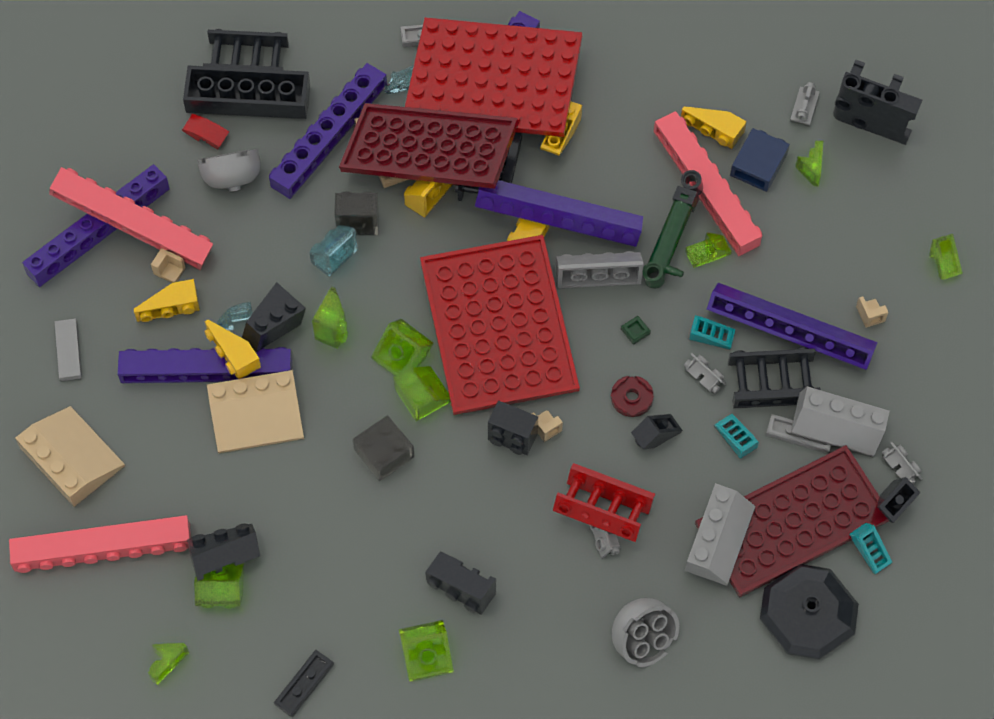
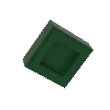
(635, 330)

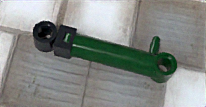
(684, 202)

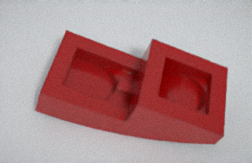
(204, 129)

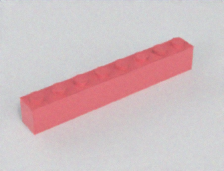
(716, 193)
(129, 217)
(99, 544)

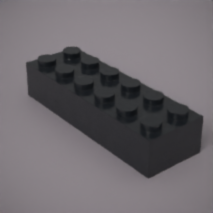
(246, 92)

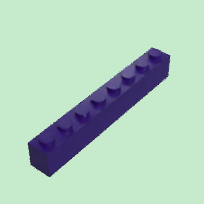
(561, 212)
(792, 326)
(192, 365)

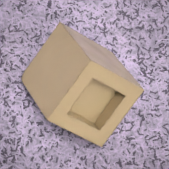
(168, 265)
(871, 312)
(548, 425)

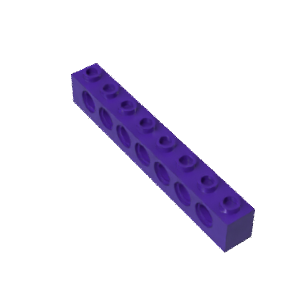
(289, 184)
(89, 230)

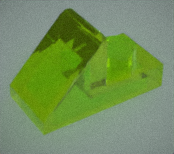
(812, 165)
(706, 251)
(946, 256)
(171, 656)

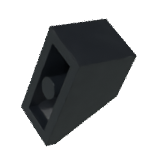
(655, 431)
(897, 498)

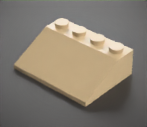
(255, 411)
(69, 454)

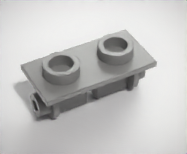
(805, 104)
(711, 378)
(897, 456)
(605, 542)

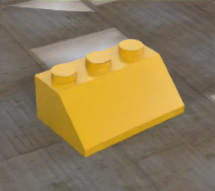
(424, 196)

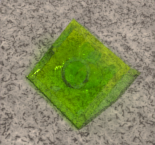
(330, 321)
(401, 347)
(421, 391)
(220, 588)
(426, 650)

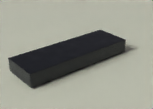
(303, 683)

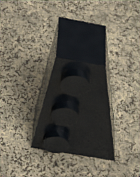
(273, 318)
(222, 548)
(461, 583)

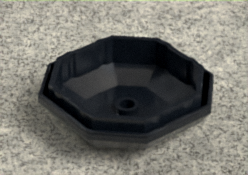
(806, 630)

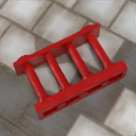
(608, 488)

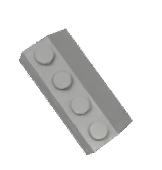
(599, 269)
(839, 421)
(720, 535)

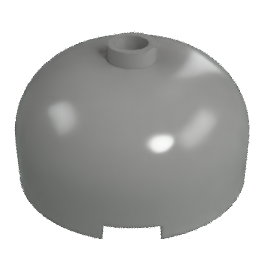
(230, 169)
(644, 620)

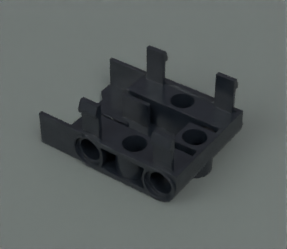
(875, 105)

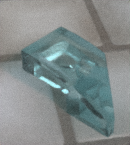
(400, 81)
(235, 313)

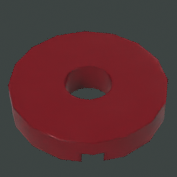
(629, 407)

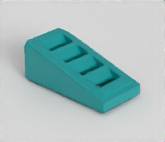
(706, 324)
(741, 451)
(862, 536)

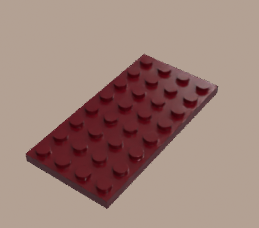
(429, 145)
(803, 518)

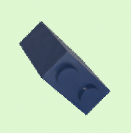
(759, 159)

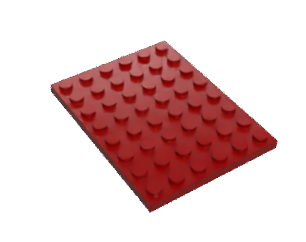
(496, 72)
(499, 324)

